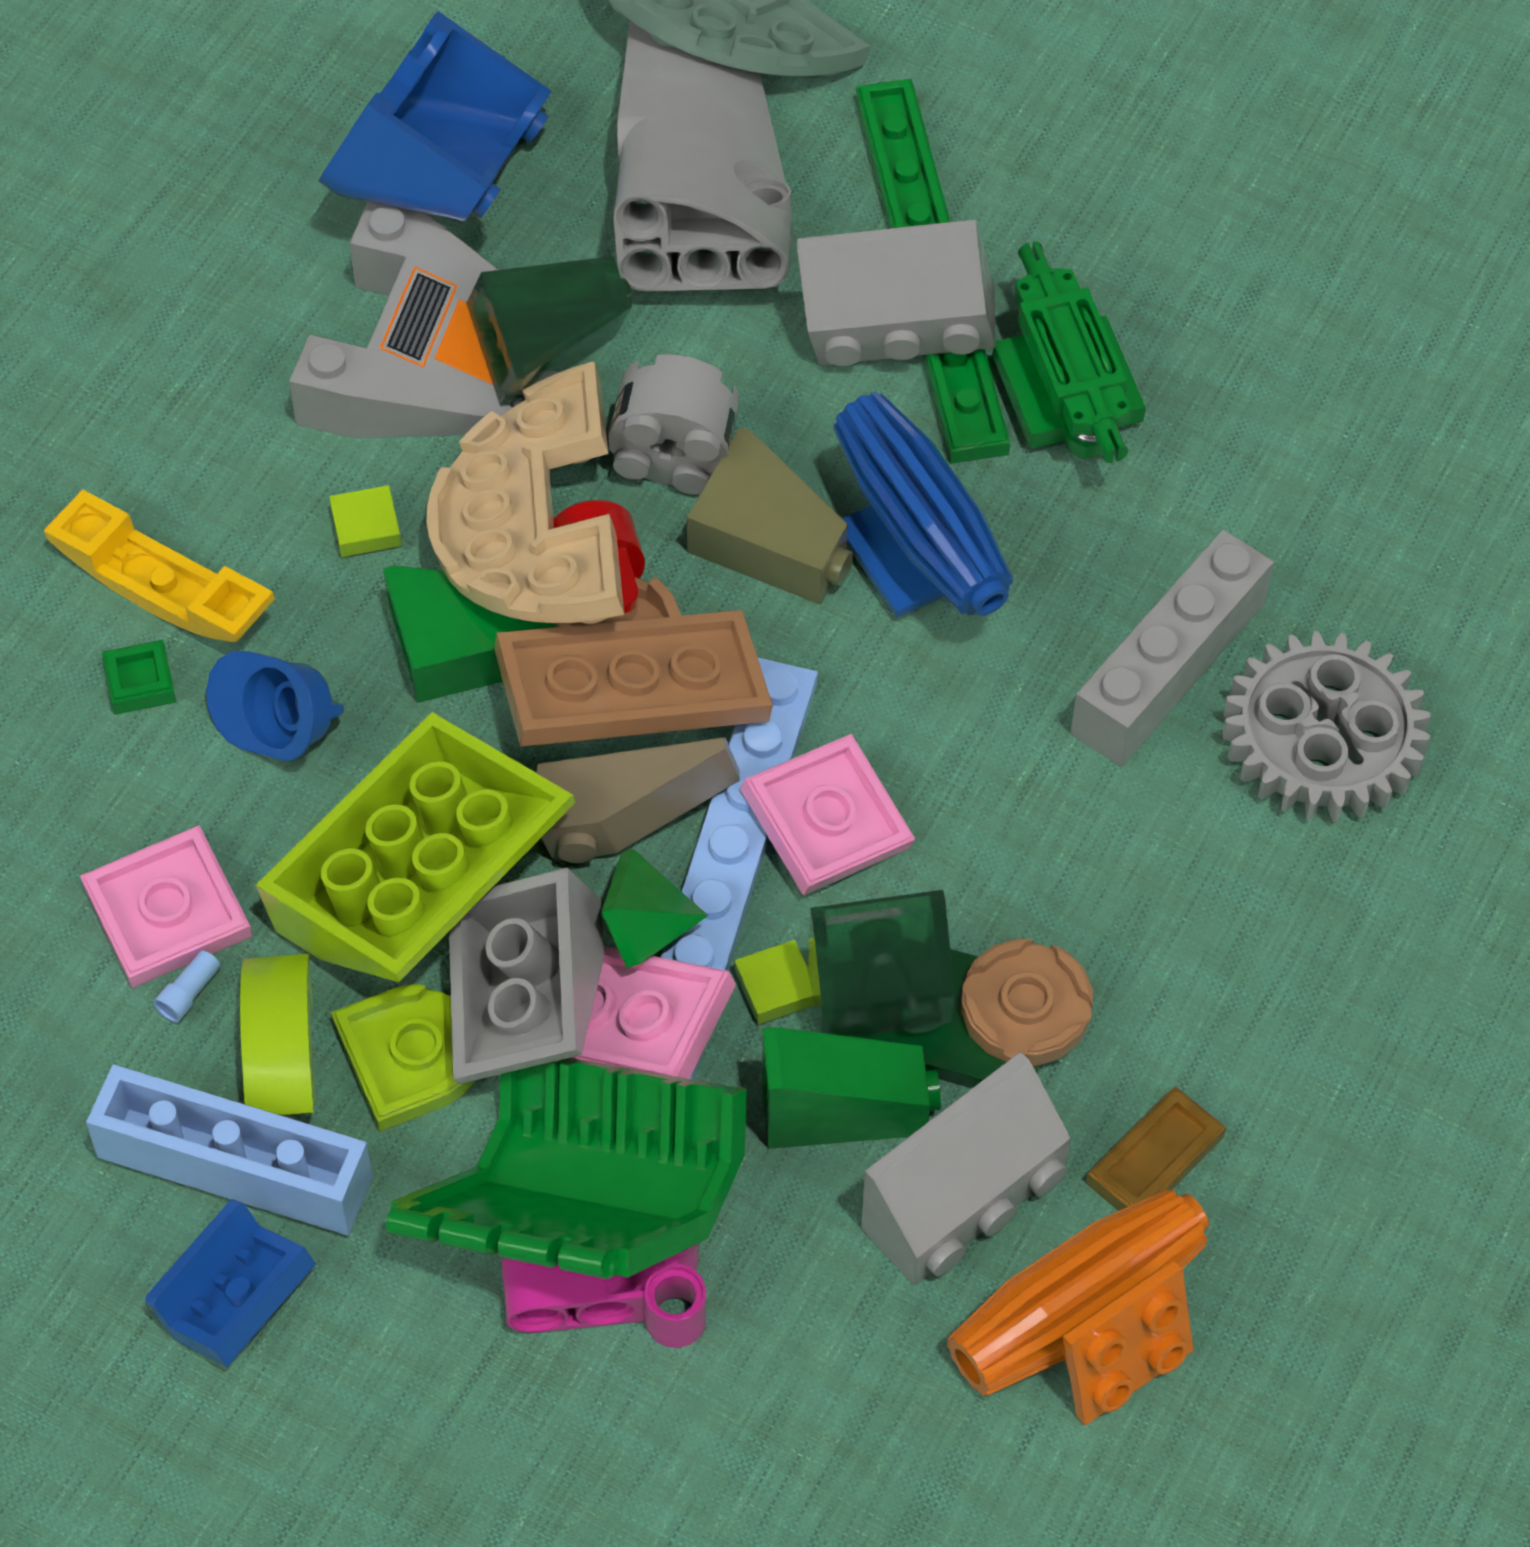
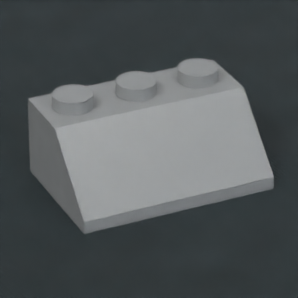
(897, 293)
(965, 1172)

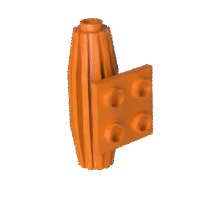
(1100, 1302)

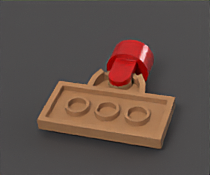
(631, 669)

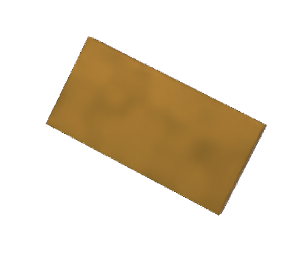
(1156, 1151)

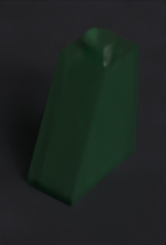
(545, 319)

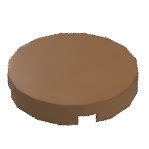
(1026, 1001)

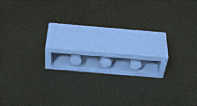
(230, 1149)

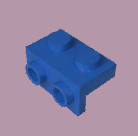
(227, 1284)

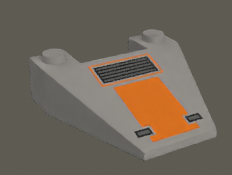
(424, 356)

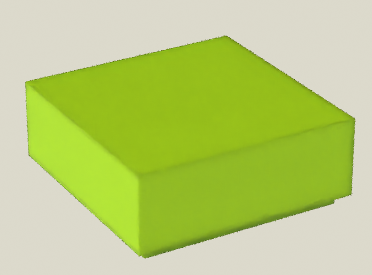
(365, 521)
(775, 981)

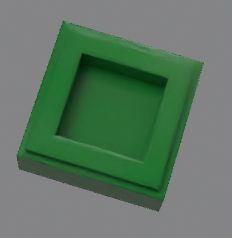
(139, 677)

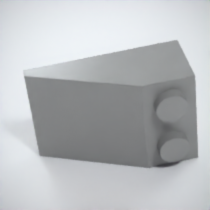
(524, 975)

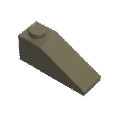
(632, 794)

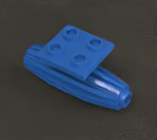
(922, 525)

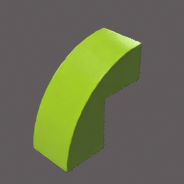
(277, 1034)

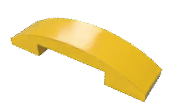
(154, 576)

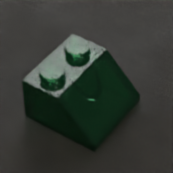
(881, 965)

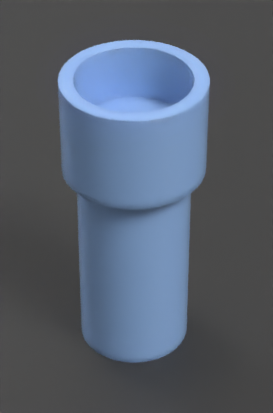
(178, 997)

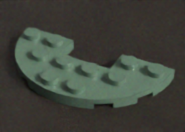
(751, 35)

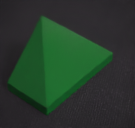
(645, 909)

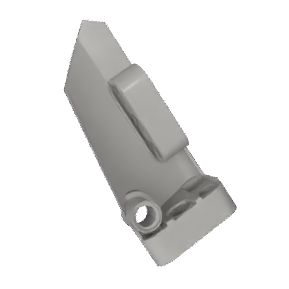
(709, 165)

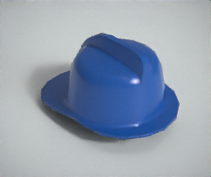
(269, 704)

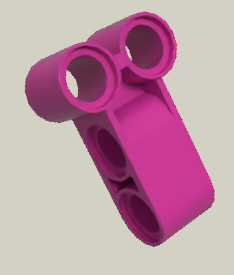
(558, 1299)

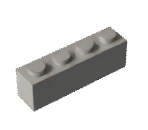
(1171, 648)

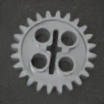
(1326, 726)

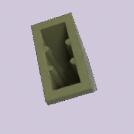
(768, 523)

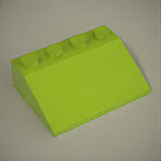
(409, 851)

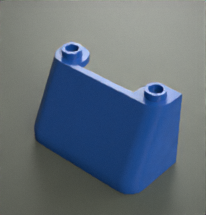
(439, 127)

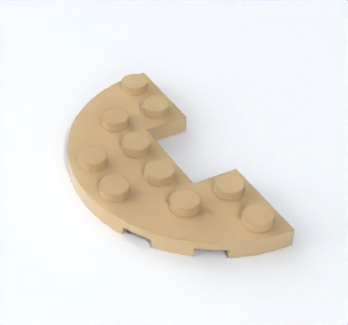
(496, 511)

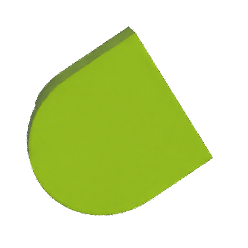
(401, 1052)

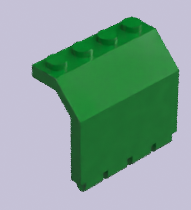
(589, 1171)

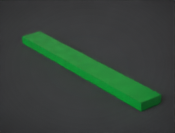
(913, 197)

